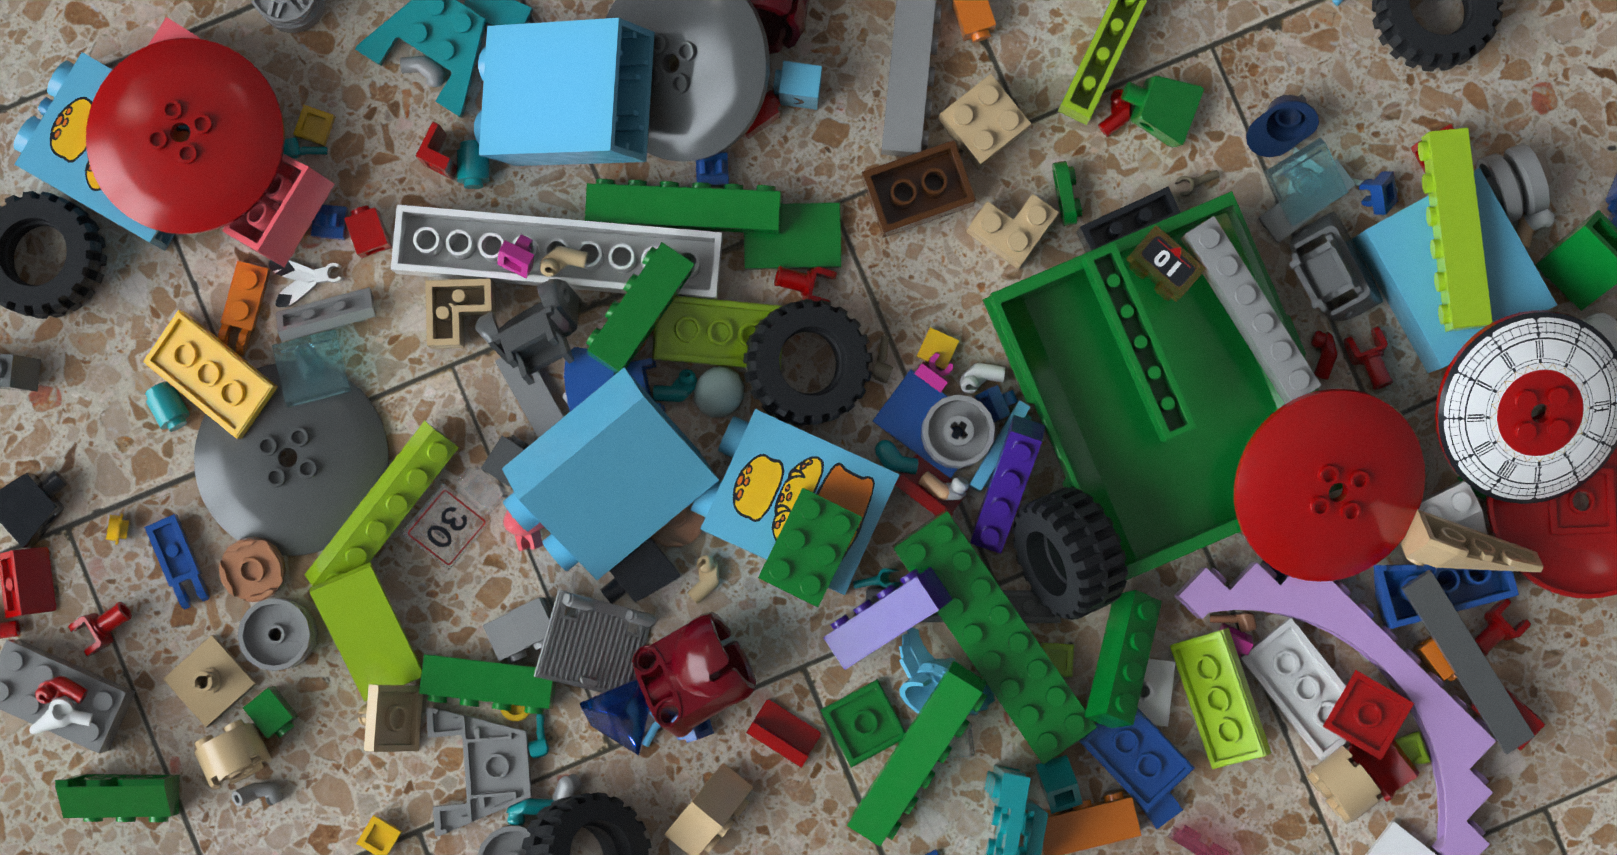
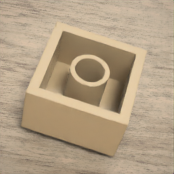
(984, 121)

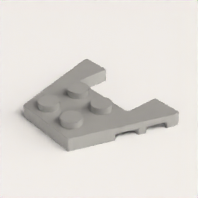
(494, 767)

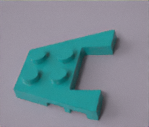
(441, 31)

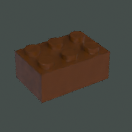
(918, 188)

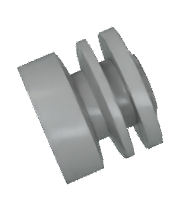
(291, 15)

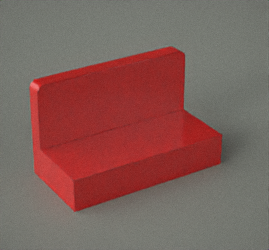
(429, 153)
(909, 484)
(26, 582)
(784, 733)
(1389, 773)

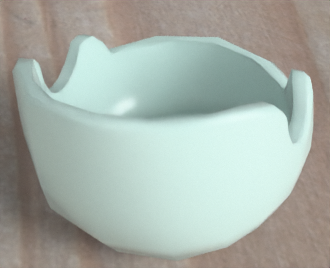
(719, 391)

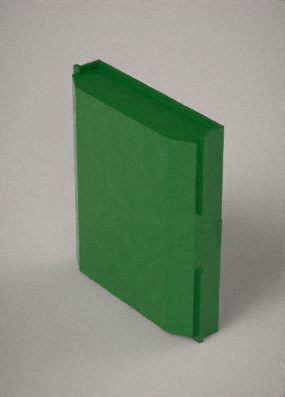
(1068, 365)

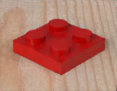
(1368, 715)

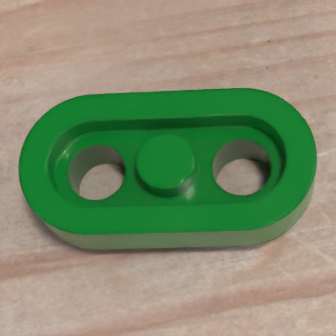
(1064, 179)

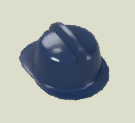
(1282, 126)

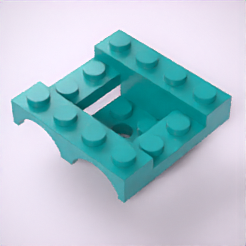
(1009, 791)

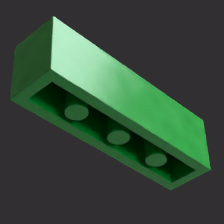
(640, 309)
(1123, 659)
(486, 682)

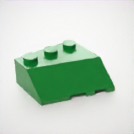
(119, 796)

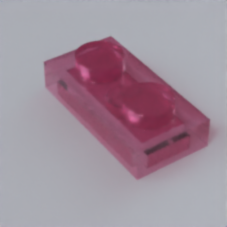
(1190, 840)

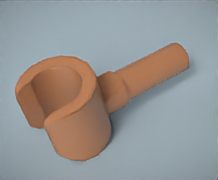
(1245, 620)

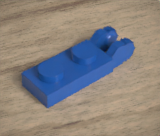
(176, 558)

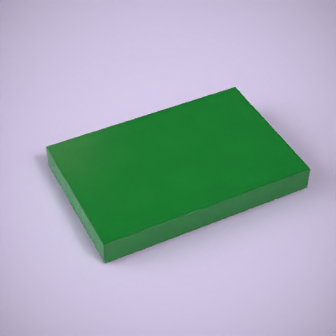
(807, 239)

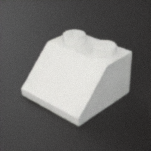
(1457, 505)

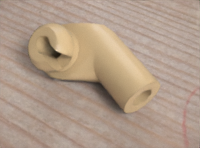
(560, 258)
(708, 578)

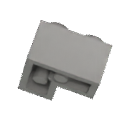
(519, 630)

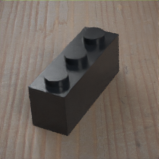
(1128, 219)

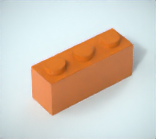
(1091, 825)

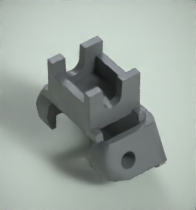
(1333, 269)
(538, 333)

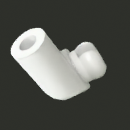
(978, 374)

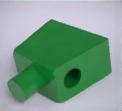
(1164, 107)

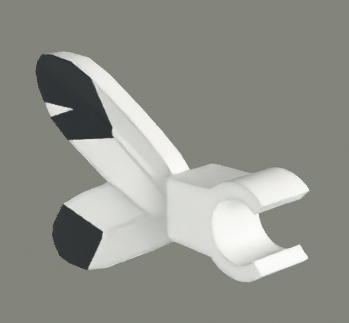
(305, 280)

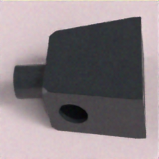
(31, 506)
(640, 574)

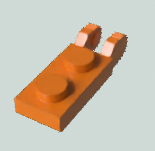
(243, 303)

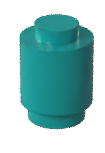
(471, 167)
(167, 406)

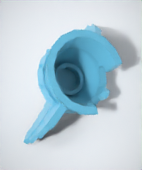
(925, 673)

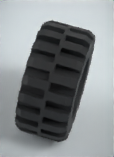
(1432, 49)
(82, 257)
(849, 352)
(1070, 553)
(598, 813)

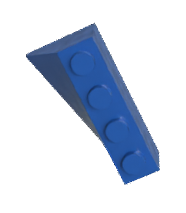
(1462, 586)

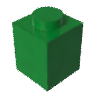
(271, 713)

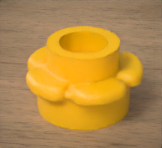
(117, 528)

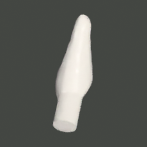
(59, 715)

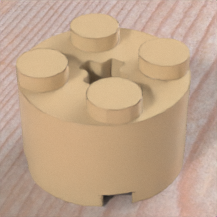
(232, 754)
(1345, 785)

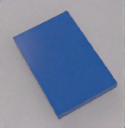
(905, 412)
(1139, 759)

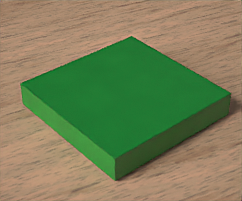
(864, 723)

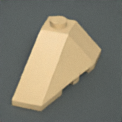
(1454, 546)

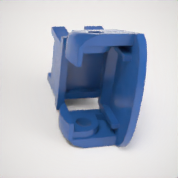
(587, 375)

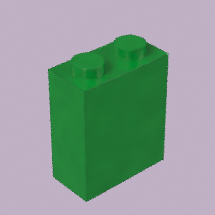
(1584, 260)

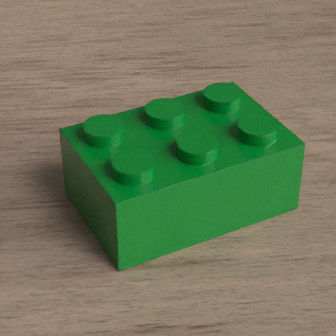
(810, 547)

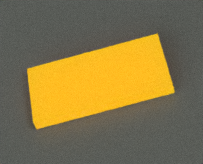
(210, 374)

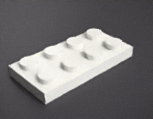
(1298, 684)

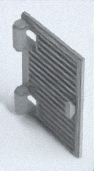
(591, 643)

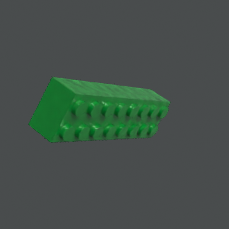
(997, 639)

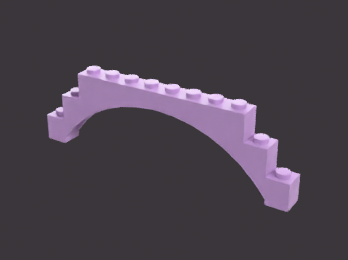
(1448, 731)

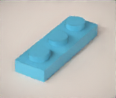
(984, 473)

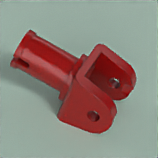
(802, 281)
(1371, 358)
(102, 626)
(1499, 628)

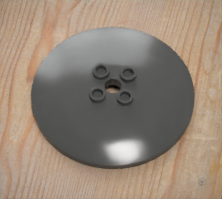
(718, 76)
(301, 506)

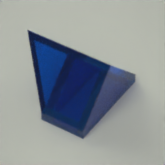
(619, 714)

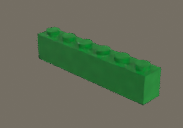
(686, 207)
(1138, 343)
(917, 753)

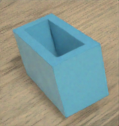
(798, 84)

